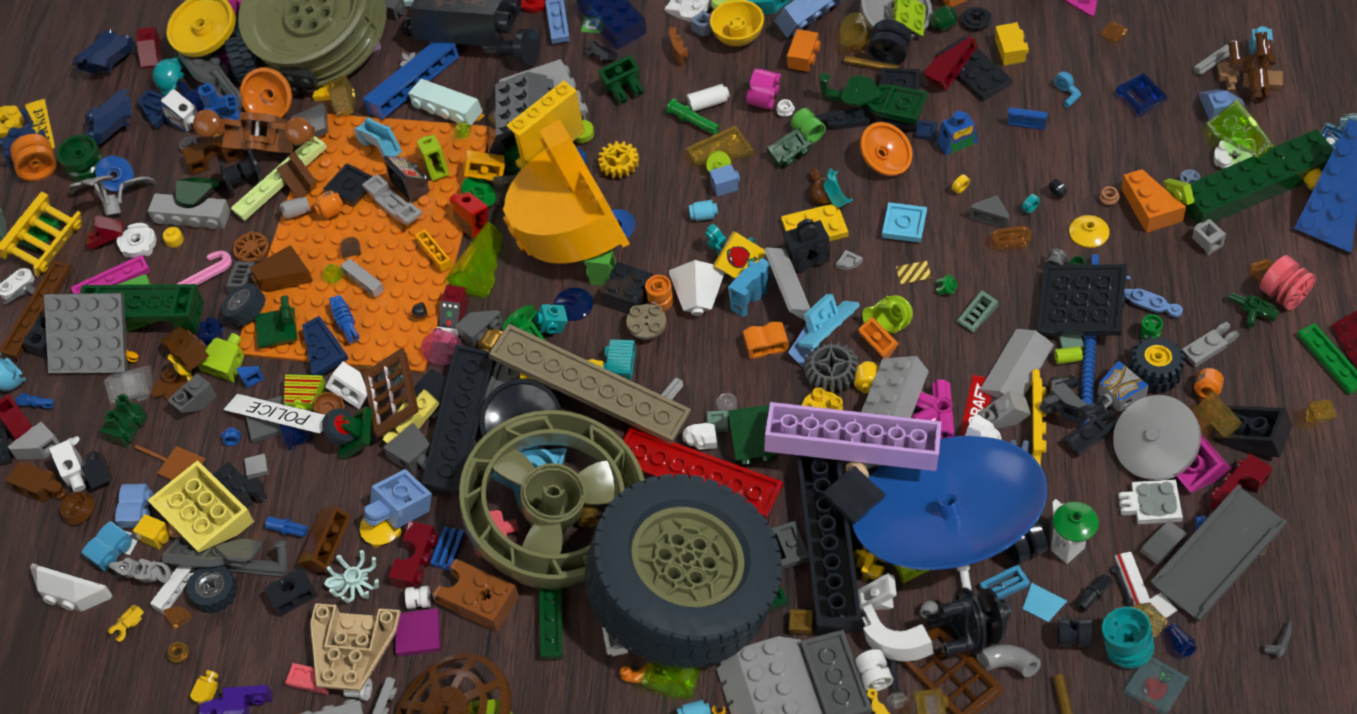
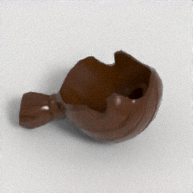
(817, 189)

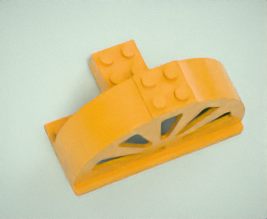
(557, 205)

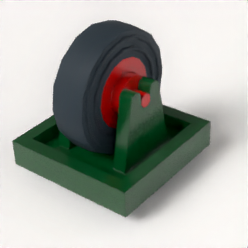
(348, 430)

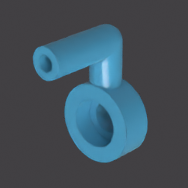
(1065, 83)

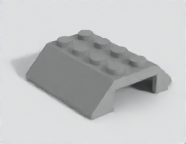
(769, 679)

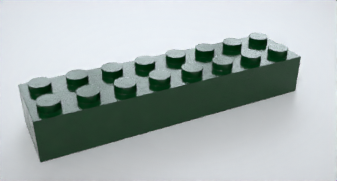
(1258, 179)

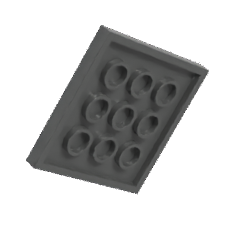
(85, 332)

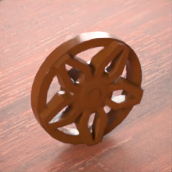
(251, 247)

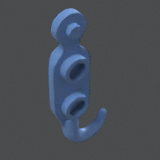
(1152, 302)

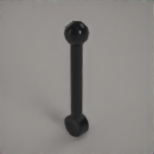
(1115, 570)

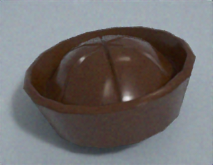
(77, 507)

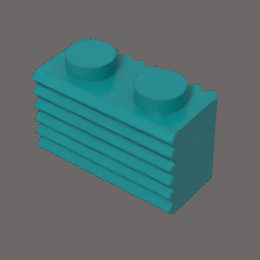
(620, 357)

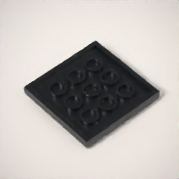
(1082, 300)

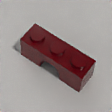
(1249, 473)
(410, 571)

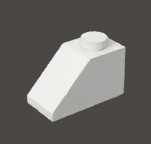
(348, 384)

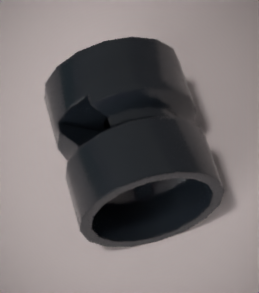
(1074, 632)

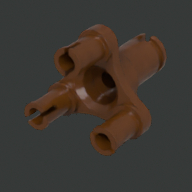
(1254, 65)

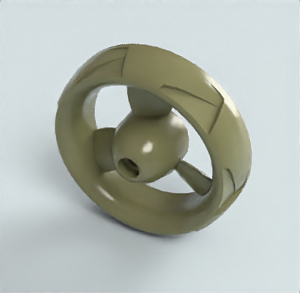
(549, 495)

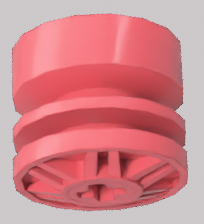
(1287, 282)

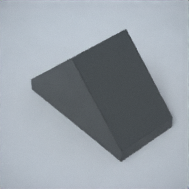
(991, 212)

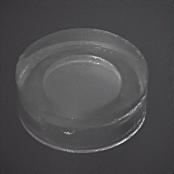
(726, 402)

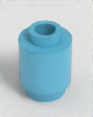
(703, 210)
(695, 707)

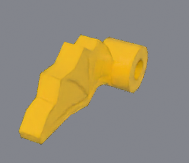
(877, 707)

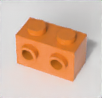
(803, 50)

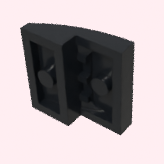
(435, 385)
(854, 495)

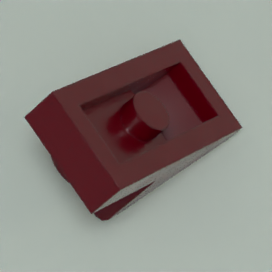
(105, 231)

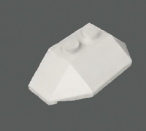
(68, 590)

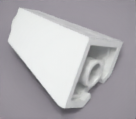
(696, 285)

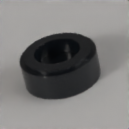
(1057, 188)

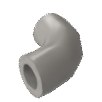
(1010, 657)

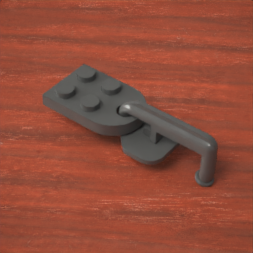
(212, 70)
(234, 555)

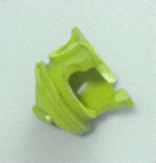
(891, 313)

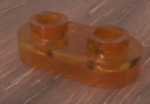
(1009, 237)

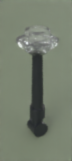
(896, 699)

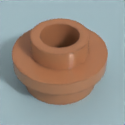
(1109, 195)

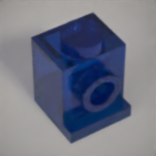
(210, 330)
(294, 436)

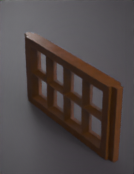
(398, 417)
(980, 703)

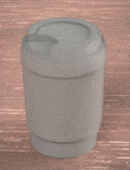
(295, 207)

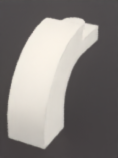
(896, 645)

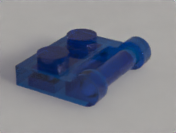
(1145, 90)

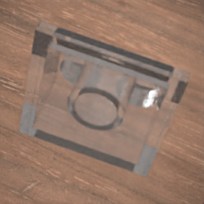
(134, 383)

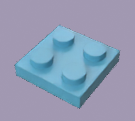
(904, 222)

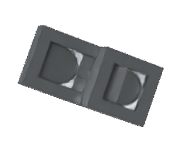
(1163, 542)

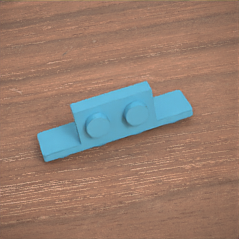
(824, 318)

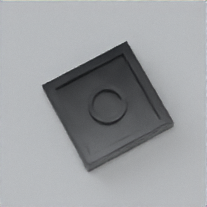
(349, 184)

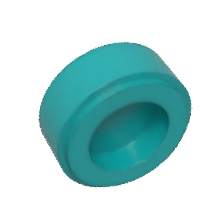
(1031, 203)

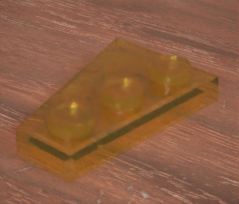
(729, 141)

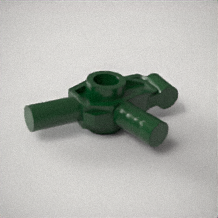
(1255, 307)

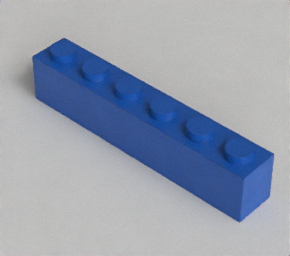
(396, 88)

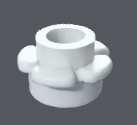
(785, 108)

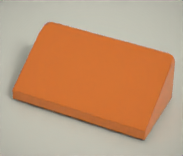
(878, 338)

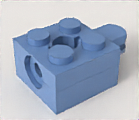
(397, 500)

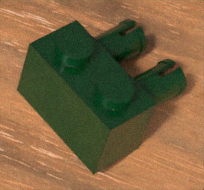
(619, 75)
(123, 421)

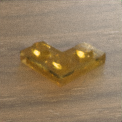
(1216, 413)

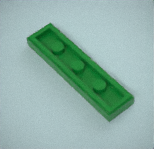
(1330, 357)

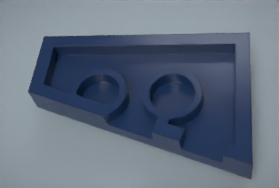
(322, 347)

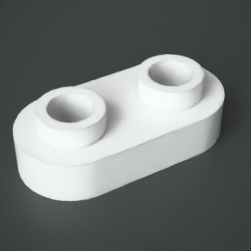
(14, 282)

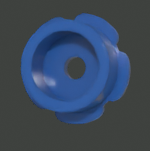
(231, 436)

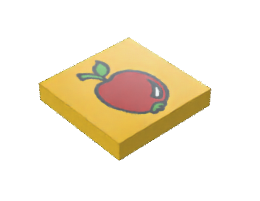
(737, 254)

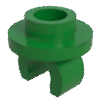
(948, 285)

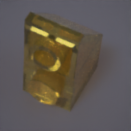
(342, 96)

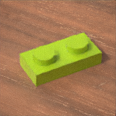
(1180, 190)

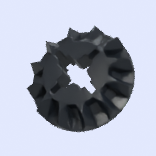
(975, 13)

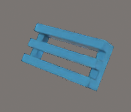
(1004, 575)

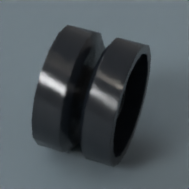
(889, 42)
(1031, 543)

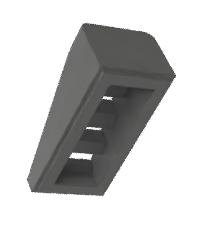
(233, 279)

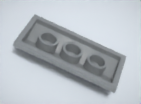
(787, 281)
(1013, 369)

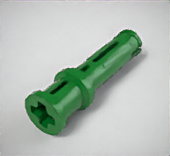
(686, 114)

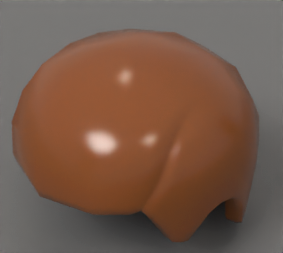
(326, 402)

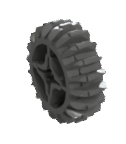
(819, 362)

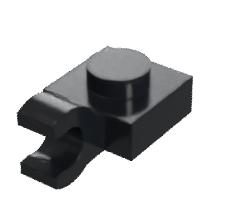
(603, 52)

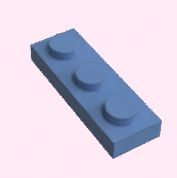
(557, 21)

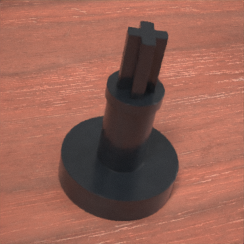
(524, 47)

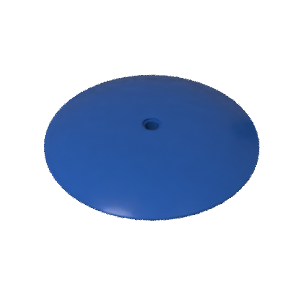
(959, 514)

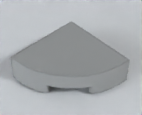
(849, 261)

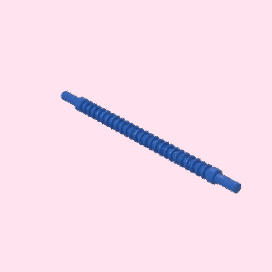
(1088, 361)

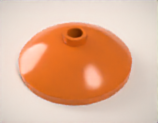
(256, 92)
(891, 144)

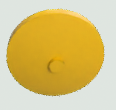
(200, 26)

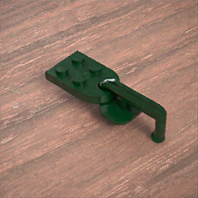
(883, 100)

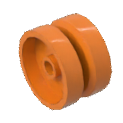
(33, 157)

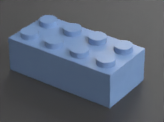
(802, 13)

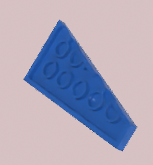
(1333, 203)

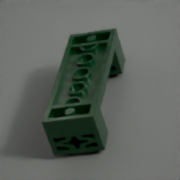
(158, 302)

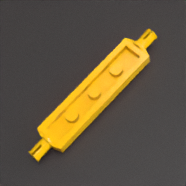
(1038, 426)

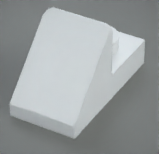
(878, 593)

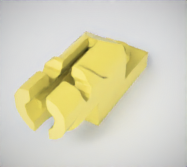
(426, 407)

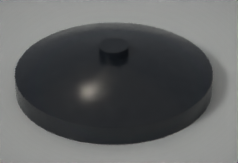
(515, 399)

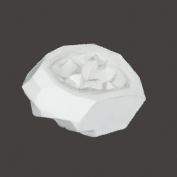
(982, 428)
(701, 436)

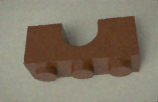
(199, 154)
(185, 347)

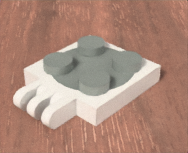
(1152, 502)

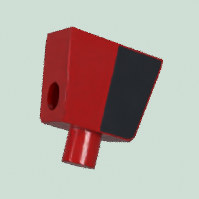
(469, 213)

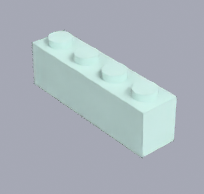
(445, 102)

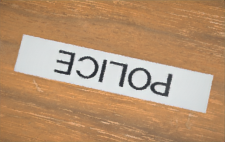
(276, 413)

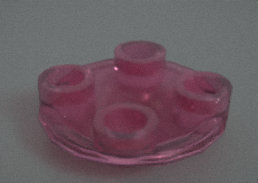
(439, 346)

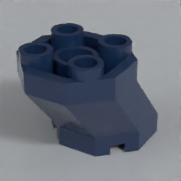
(104, 52)
(108, 116)

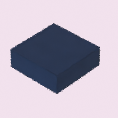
(926, 130)

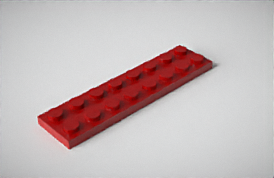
(663, 458)

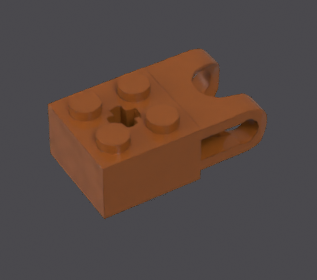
(478, 596)

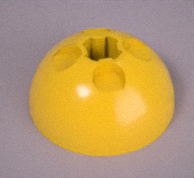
(737, 22)

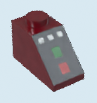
(453, 306)

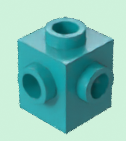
(551, 319)

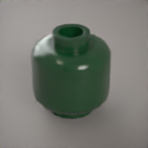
(944, 18)

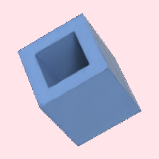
(724, 180)

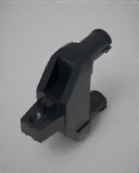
(1066, 403)

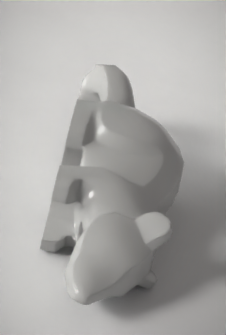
(142, 570)

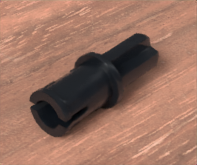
(1093, 592)

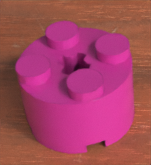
(763, 88)

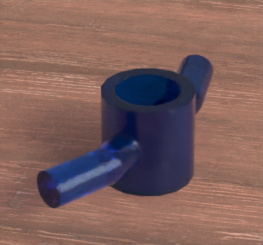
(191, 95)

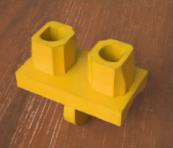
(870, 568)

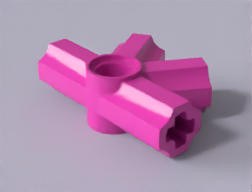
(937, 407)

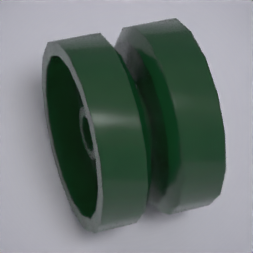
(79, 157)

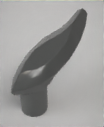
(23, 290)
(1283, 642)

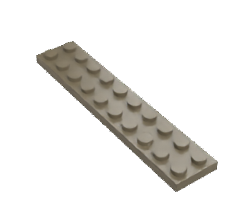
(590, 383)

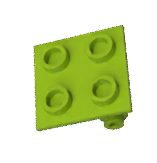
(911, 14)

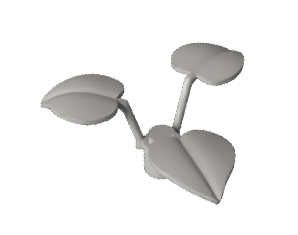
(110, 202)

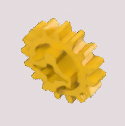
(618, 159)

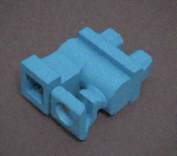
(749, 286)

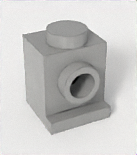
(1208, 236)

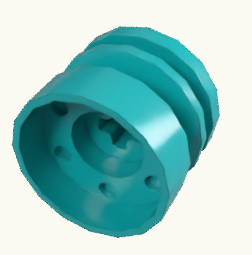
(1128, 637)

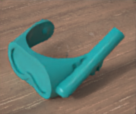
(833, 190)

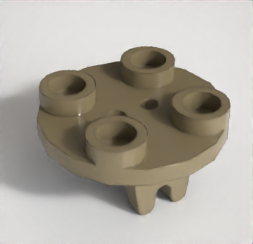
(655, 321)

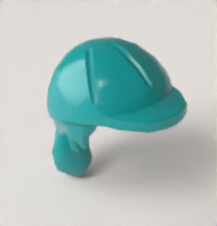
(167, 73)

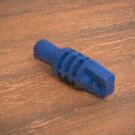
(344, 318)

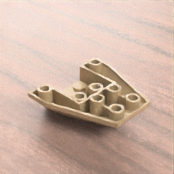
(349, 645)

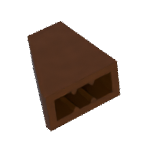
(280, 271)

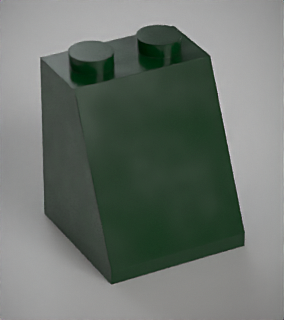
(748, 434)

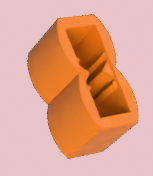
(765, 340)

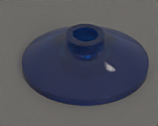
(579, 307)

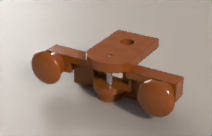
(237, 134)

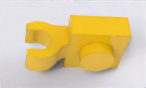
(129, 618)

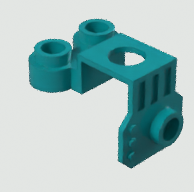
(716, 239)

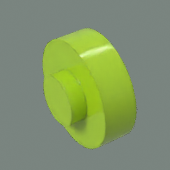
(588, 132)
(717, 159)

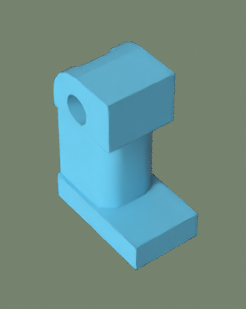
(379, 135)

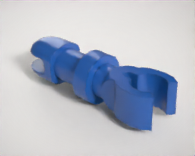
(34, 401)

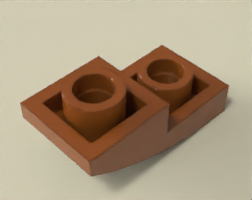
(677, 46)

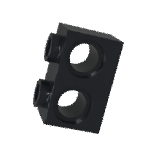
(35, 340)

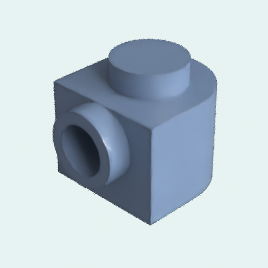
(701, 24)

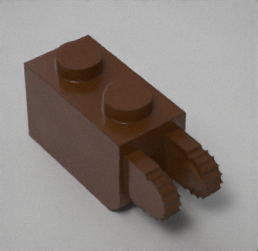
(35, 483)

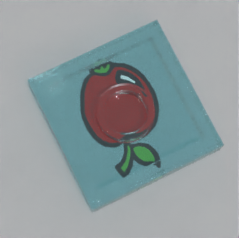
(1157, 685)

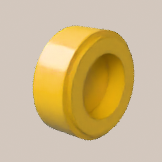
(960, 184)

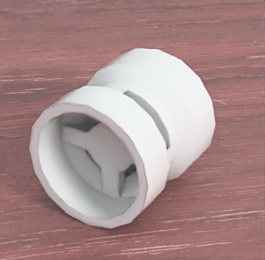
(417, 597)

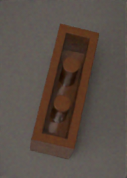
(324, 539)

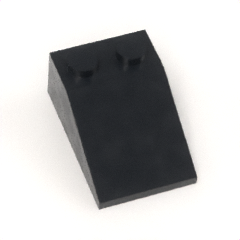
(1261, 432)

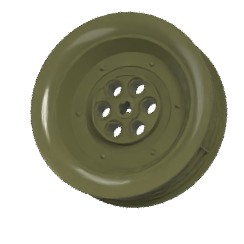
(313, 34)

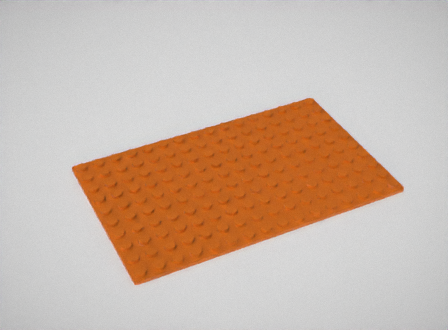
(386, 247)

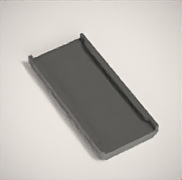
(1218, 553)

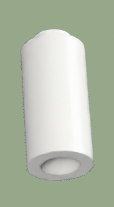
(708, 97)

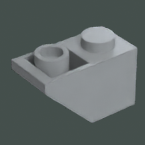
(1006, 410)
(34, 443)

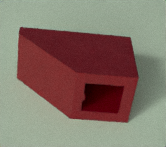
(13, 417)

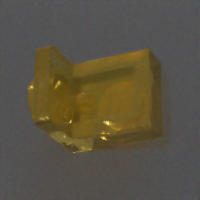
(1320, 411)
(1156, 619)

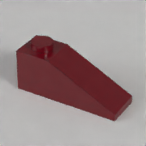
(949, 64)

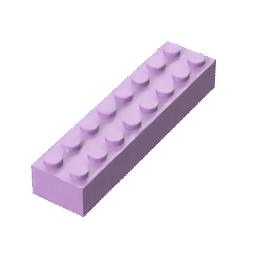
(853, 436)

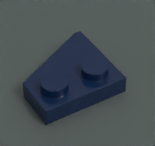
(151, 106)

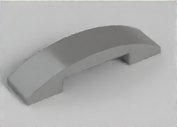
(390, 201)

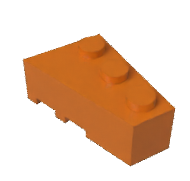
(1151, 201)

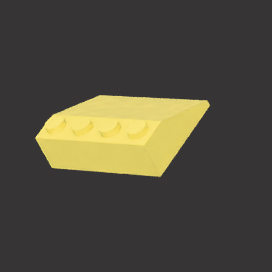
(201, 508)

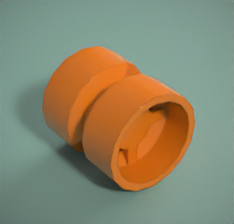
(659, 291)

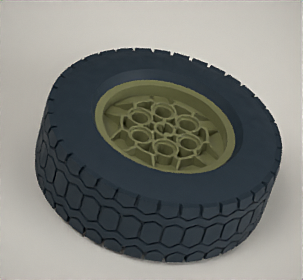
(676, 617)

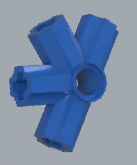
(223, 106)

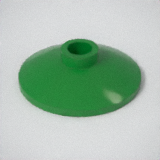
(479, 189)
(520, 317)
(1073, 529)

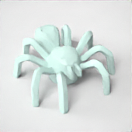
(351, 578)

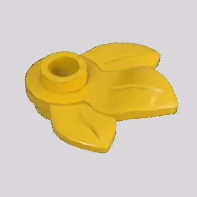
(182, 370)

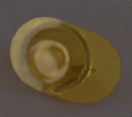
(854, 31)

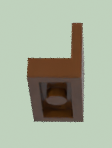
(297, 176)

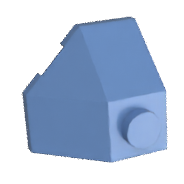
(1216, 101)

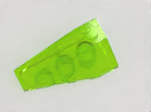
(1240, 129)
(478, 263)

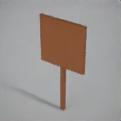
(176, 463)

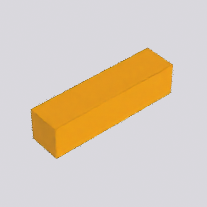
(433, 250)

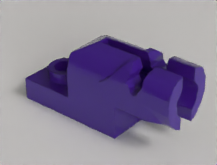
(237, 700)

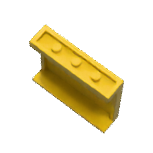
(557, 104)

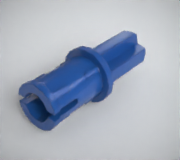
(286, 526)

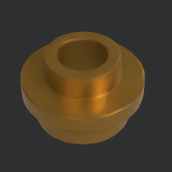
(174, 648)

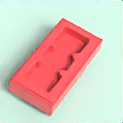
(304, 678)

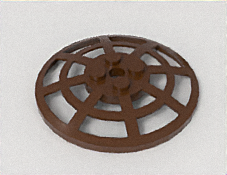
(451, 696)

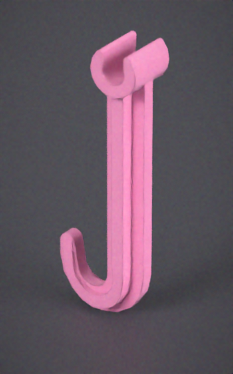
(211, 271)

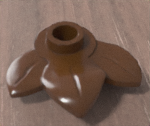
(167, 386)

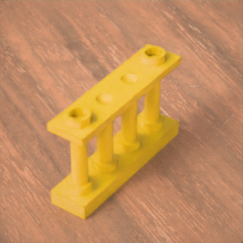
(30, 219)

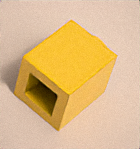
(152, 531)

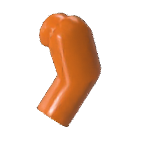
(632, 676)

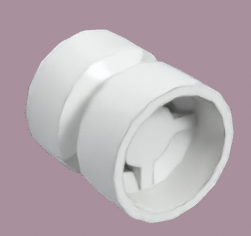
(874, 670)

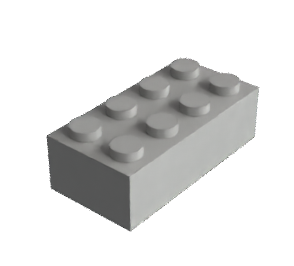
(896, 387)

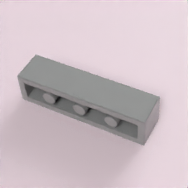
(362, 278)

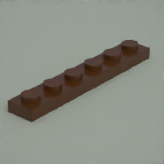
(50, 284)

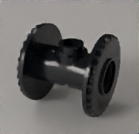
(240, 171)

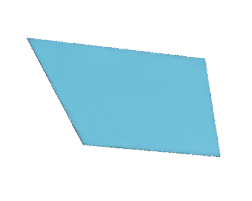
(1043, 603)

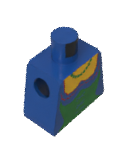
(957, 133)

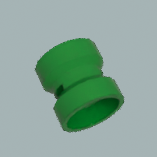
(1151, 326)

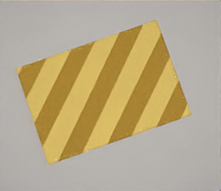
(913, 272)

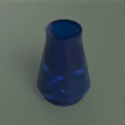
(1181, 641)

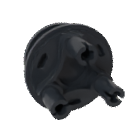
(972, 620)

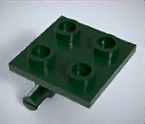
(277, 326)

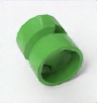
(808, 125)

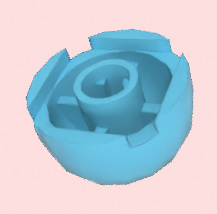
(9, 375)

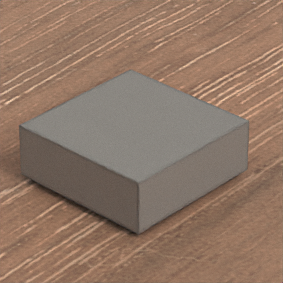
(256, 466)

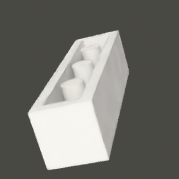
(172, 588)

